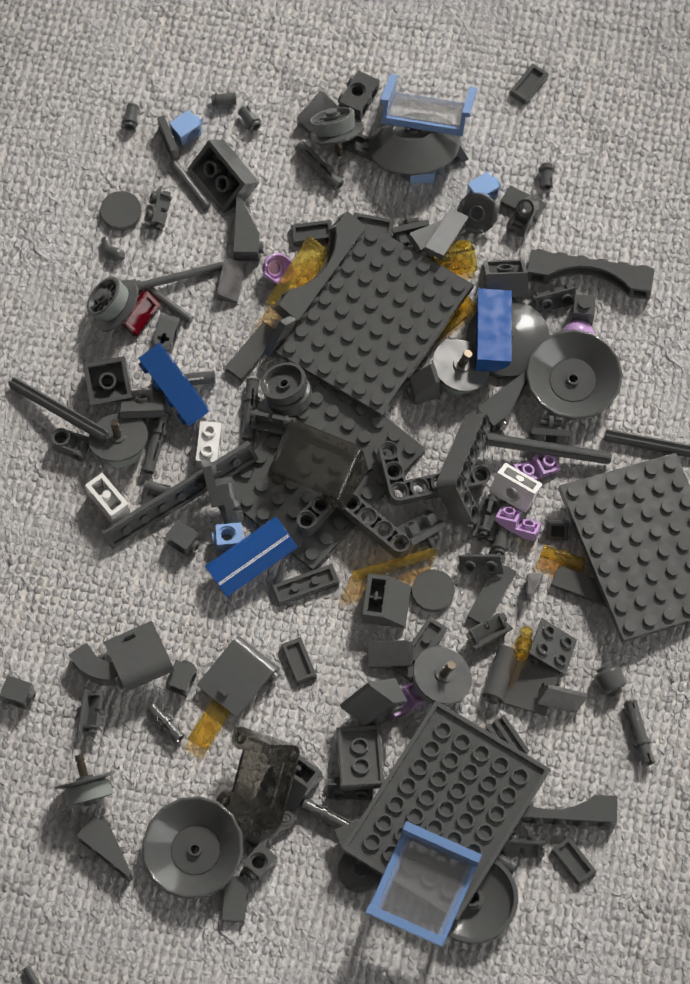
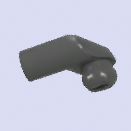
(111, 252)

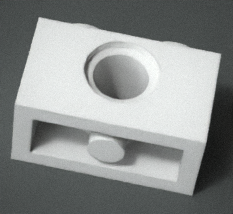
(208, 442)
(515, 487)
(107, 498)

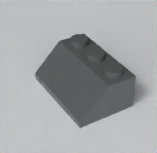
(222, 174)

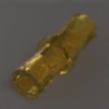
(562, 557)
(523, 643)

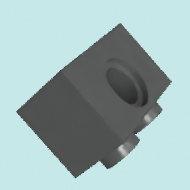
(359, 84)

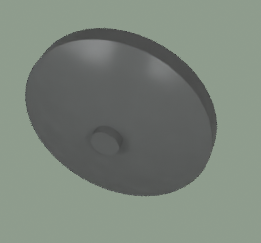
(527, 332)
(489, 909)

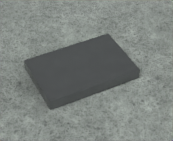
(360, 757)

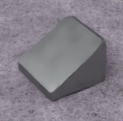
(532, 583)

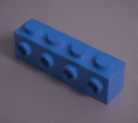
(174, 384)

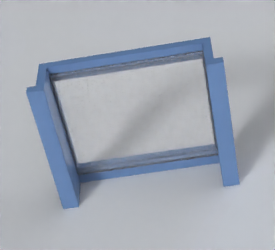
(425, 112)
(424, 884)

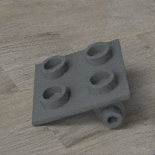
(552, 647)

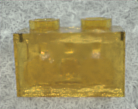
(460, 258)

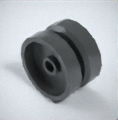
(286, 389)

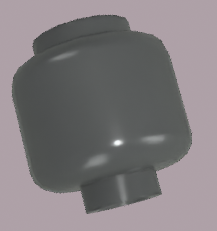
(610, 680)

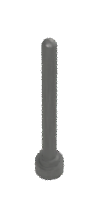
(177, 276)

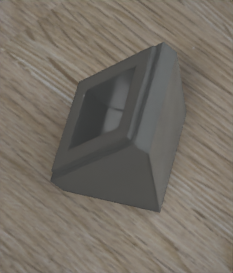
(557, 529)

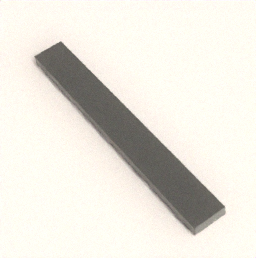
(177, 496)

